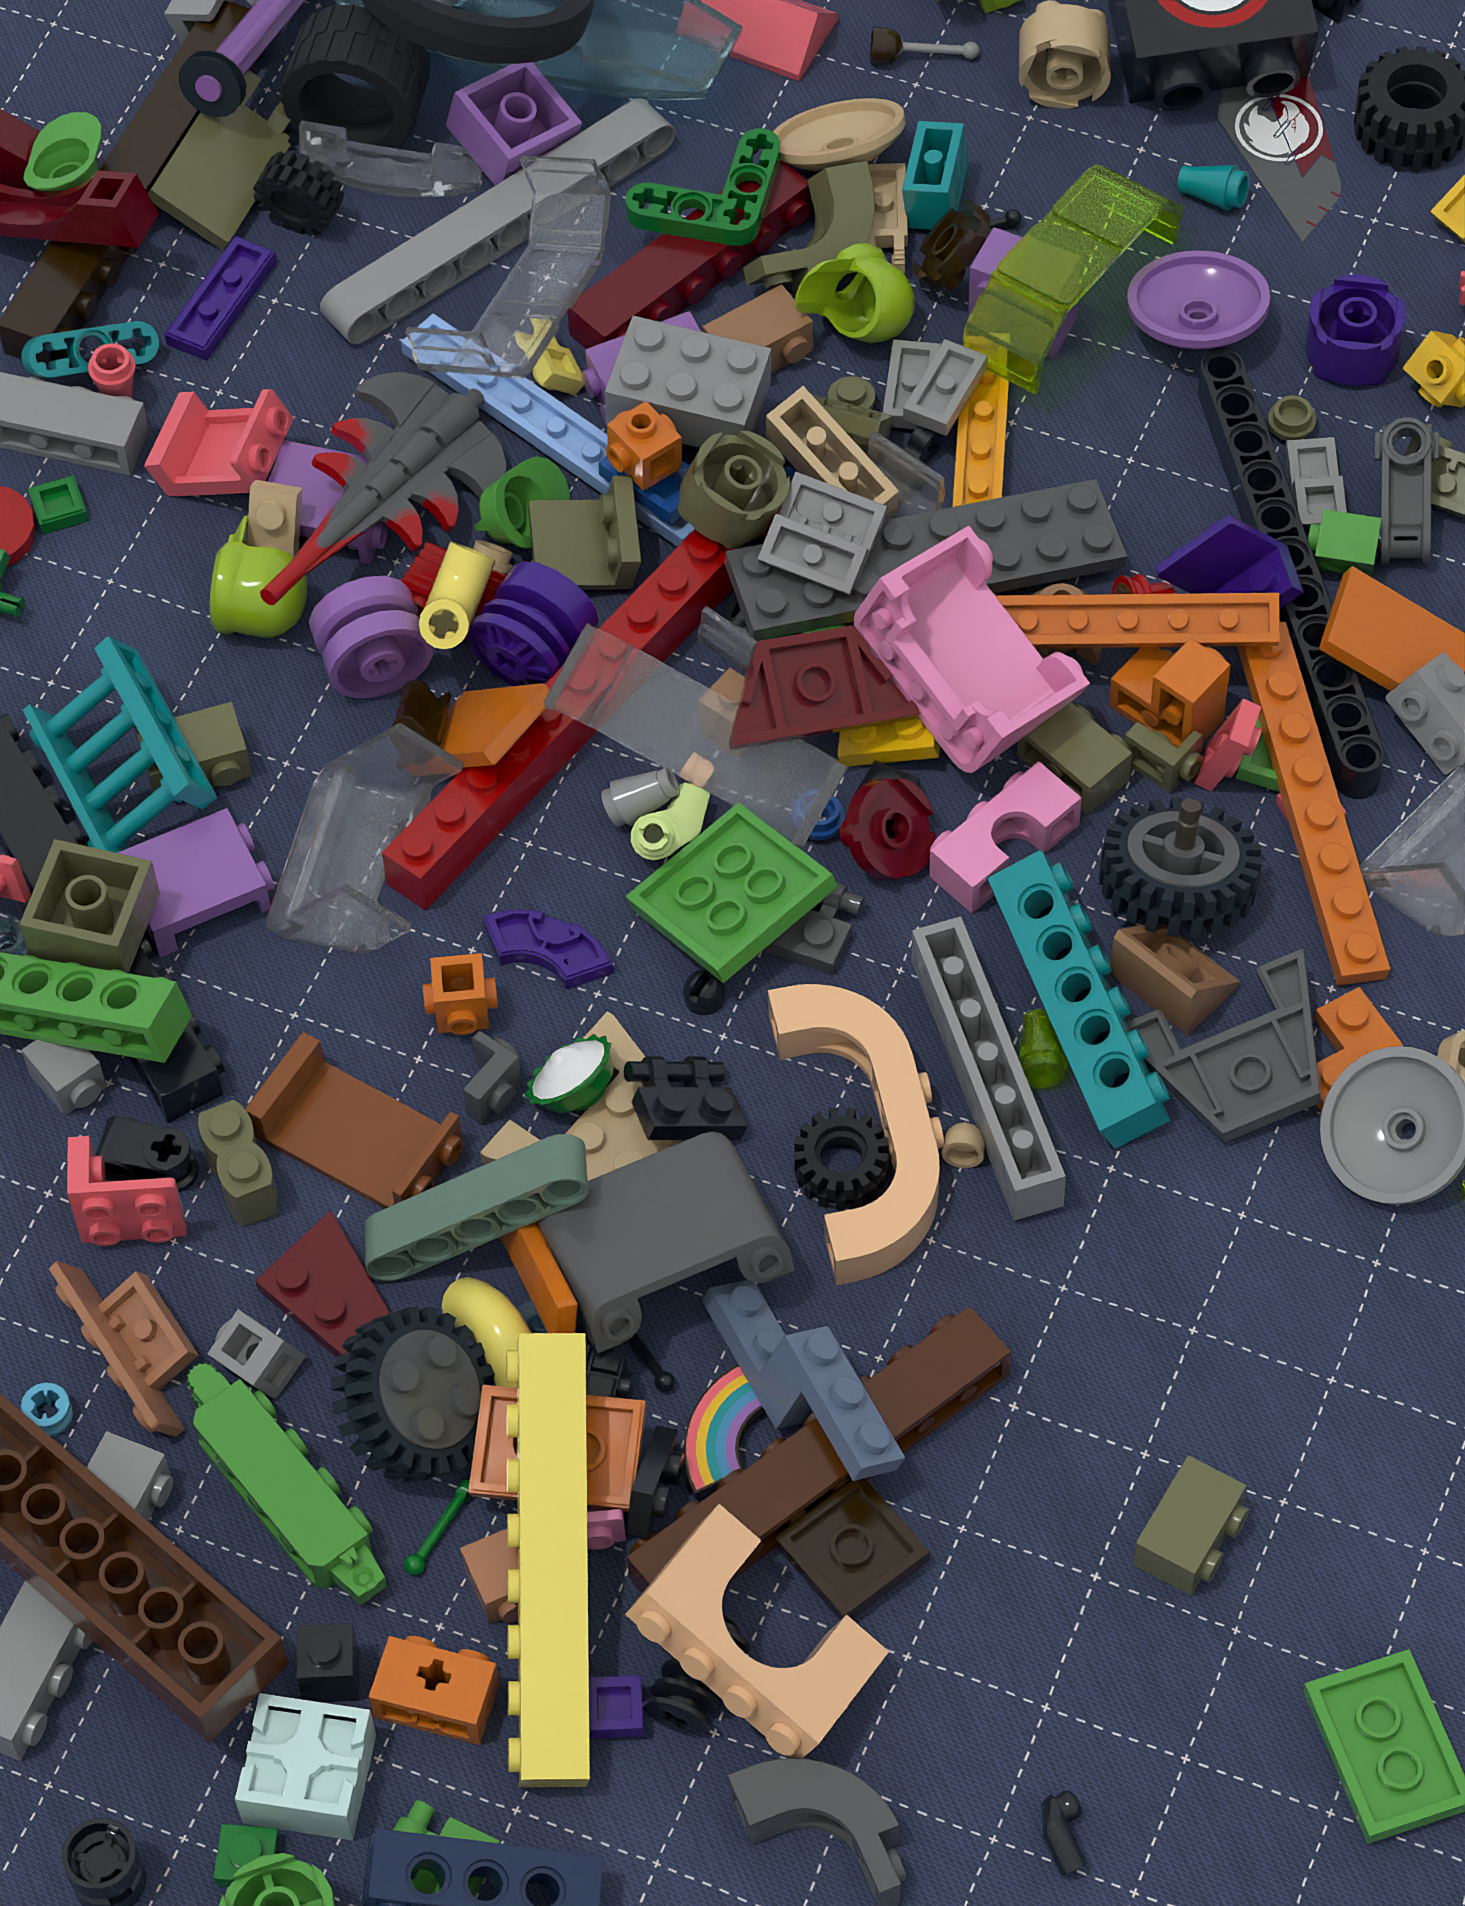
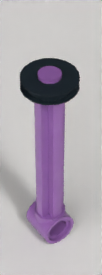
(216, 79)

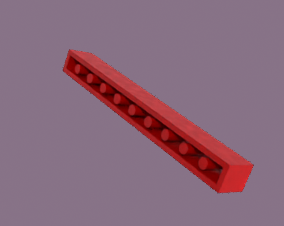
(487, 798)

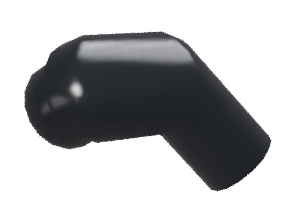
(1057, 1833)

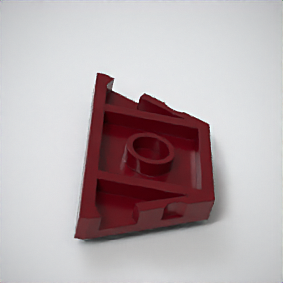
(815, 688)

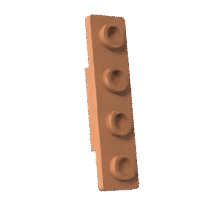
(135, 1337)

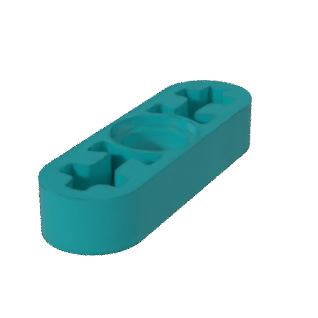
(56, 342)

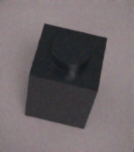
(327, 1662)

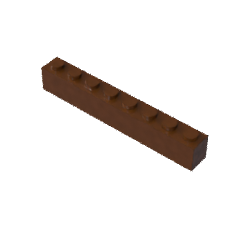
(913, 1396)

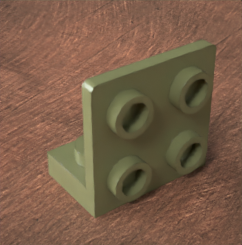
(589, 539)

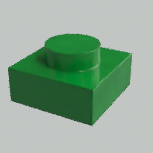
(240, 1846)

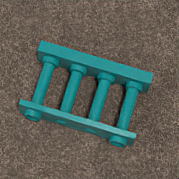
(161, 745)

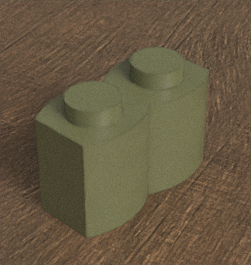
(238, 1163)

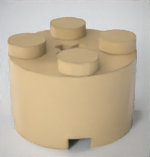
(1064, 54)

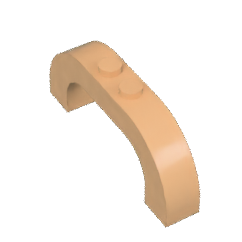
(849, 1025)

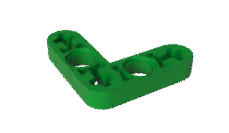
(718, 209)

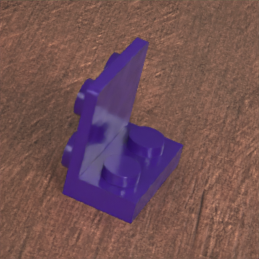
(1232, 560)

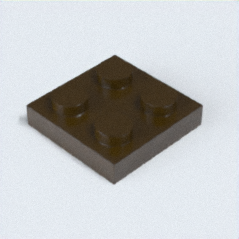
(851, 1548)

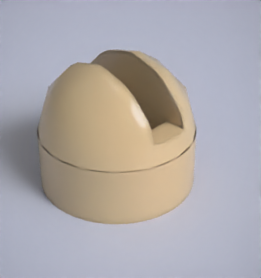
(963, 1145)

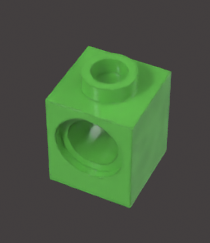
(1345, 541)

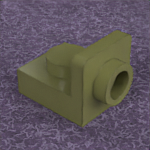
(1160, 760)

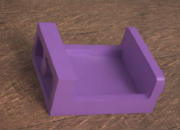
(320, 494)
(201, 875)

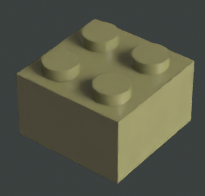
(90, 907)

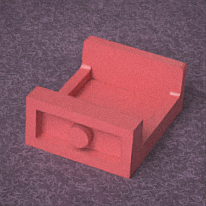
(217, 449)

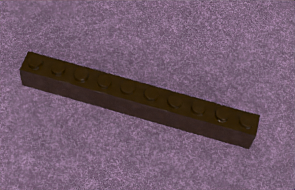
(74, 275)

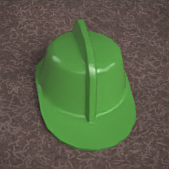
(64, 153)
(506, 501)

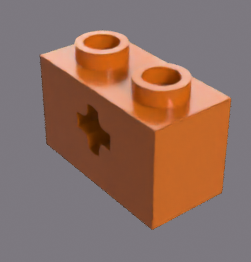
(454, 1709)

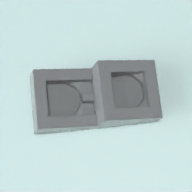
(1314, 478)

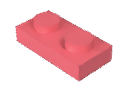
(1232, 740)

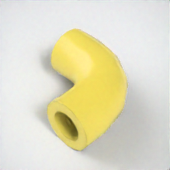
(455, 596)
(489, 1317)

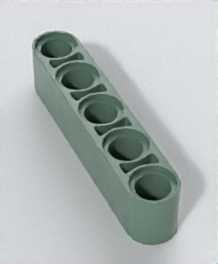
(476, 1207)

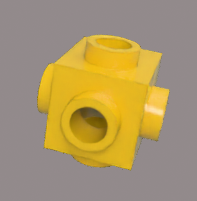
(1440, 369)

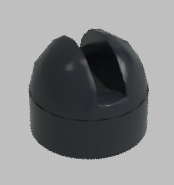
(711, 996)

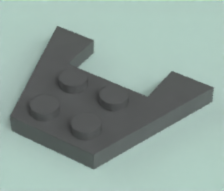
(1248, 1071)

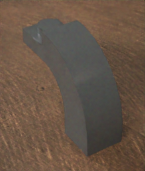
(825, 1798)

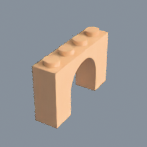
(686, 1618)

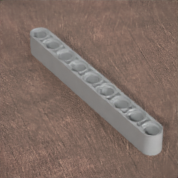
(483, 228)

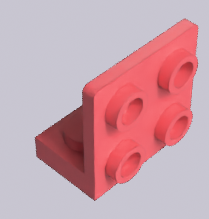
(119, 1209)

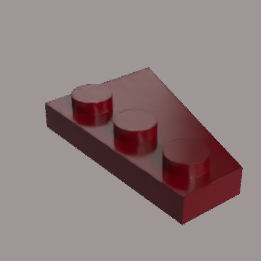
(323, 1286)

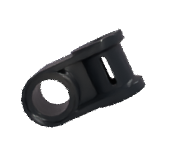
(146, 1152)

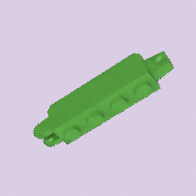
(282, 1487)

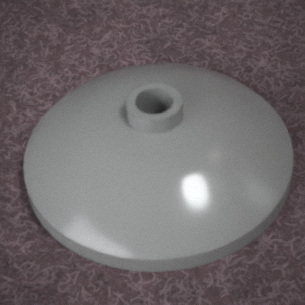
(1366, 1119)

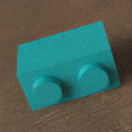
(935, 173)

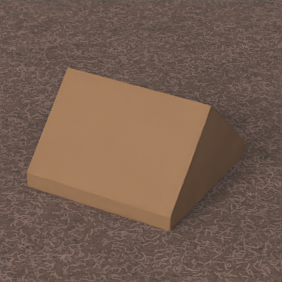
(1170, 975)

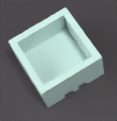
(306, 1766)

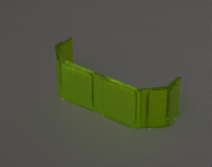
(1058, 265)

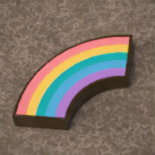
(717, 1431)

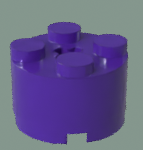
(1355, 331)

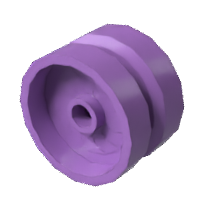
(370, 637)

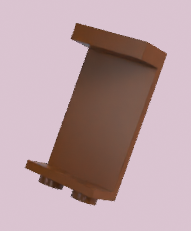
(351, 1128)

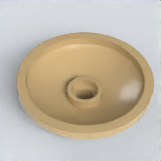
(840, 133)

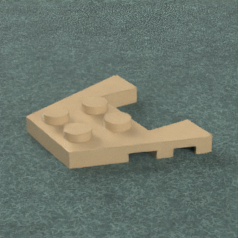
(608, 1127)

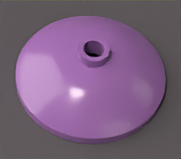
(1198, 299)

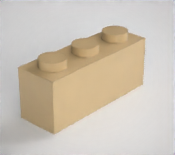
(825, 451)

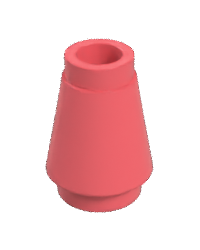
(112, 370)

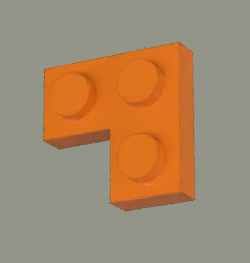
(1354, 1031)

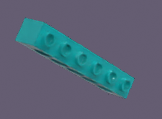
(1120, 1111)

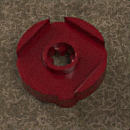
(866, 828)

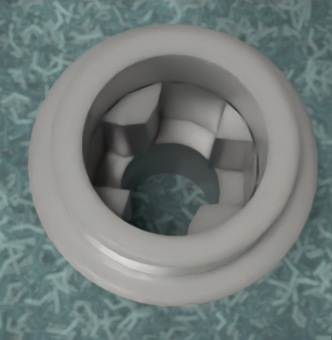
(639, 795)

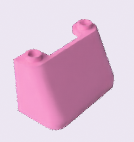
(963, 652)

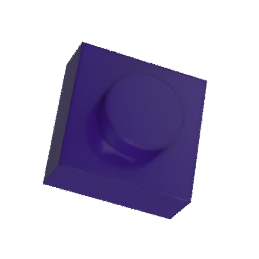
(615, 1707)

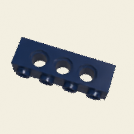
(394, 1855)

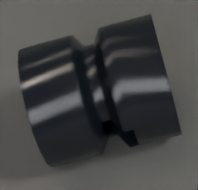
(97, 1854)

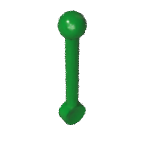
(415, 1563)

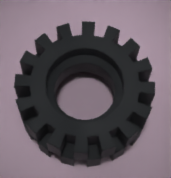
(298, 193)
(841, 1132)

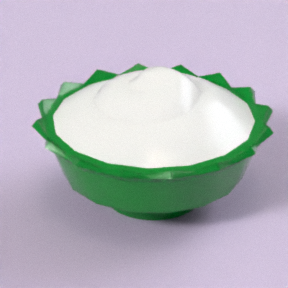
(573, 1076)

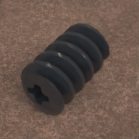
(680, 1698)

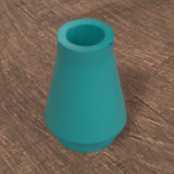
(1218, 185)

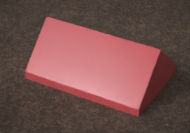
(778, 33)

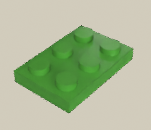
(1388, 1745)

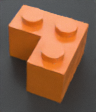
(1173, 690)

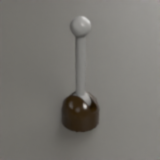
(887, 46)

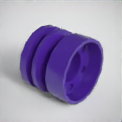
(530, 624)

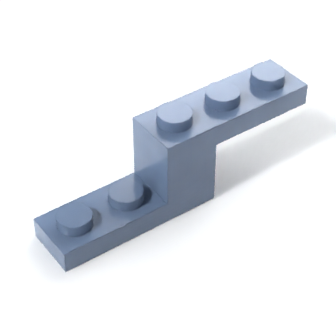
(803, 1377)

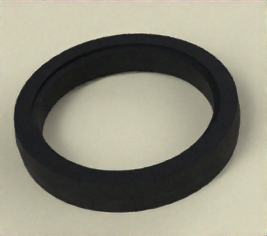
(482, 36)

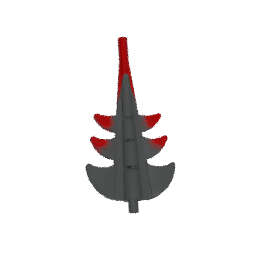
(429, 438)

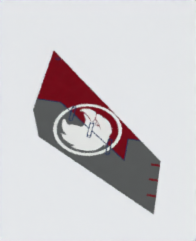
(1286, 150)

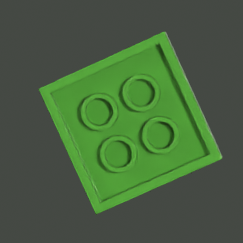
(731, 892)

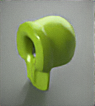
(871, 307)
(236, 586)

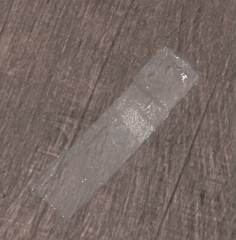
(390, 170)

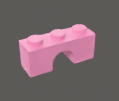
(1029, 808)

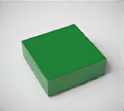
(58, 504)

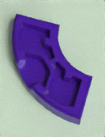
(547, 942)

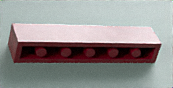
(681, 269)

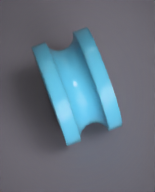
(48, 1393)

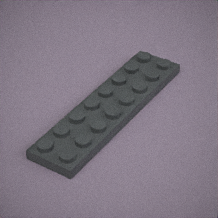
(1031, 536)

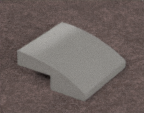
(823, 533)

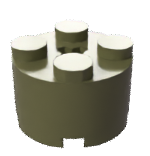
(734, 488)

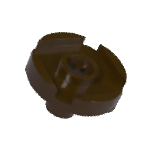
(952, 246)

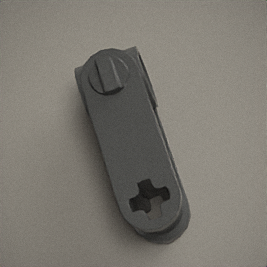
(1406, 490)

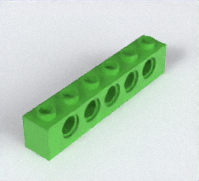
(90, 1007)

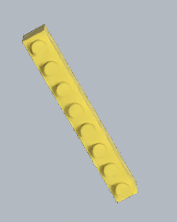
(551, 1561)

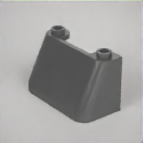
(658, 1227)

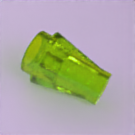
(1041, 1051)

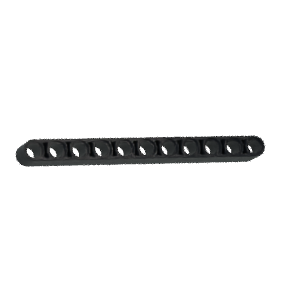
(1269, 507)

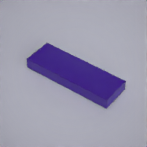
(220, 298)

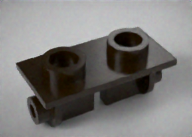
(422, 710)

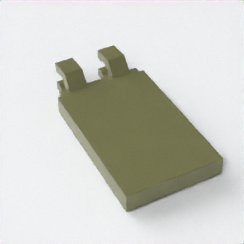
(216, 168)

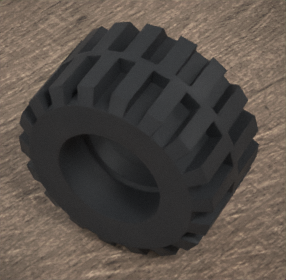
(1405, 134)

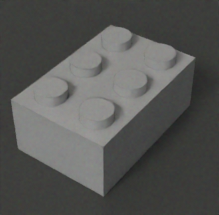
(691, 377)

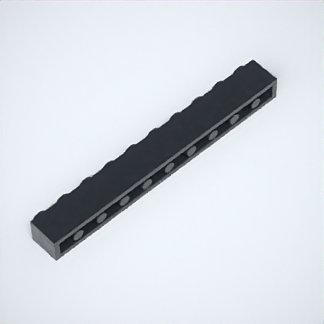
(27, 832)

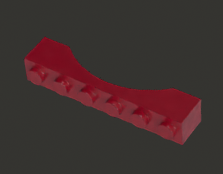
(102, 210)

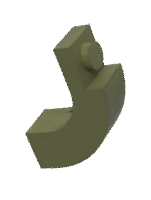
(843, 217)

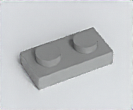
(906, 368)
(945, 387)

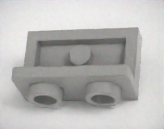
(1434, 710)

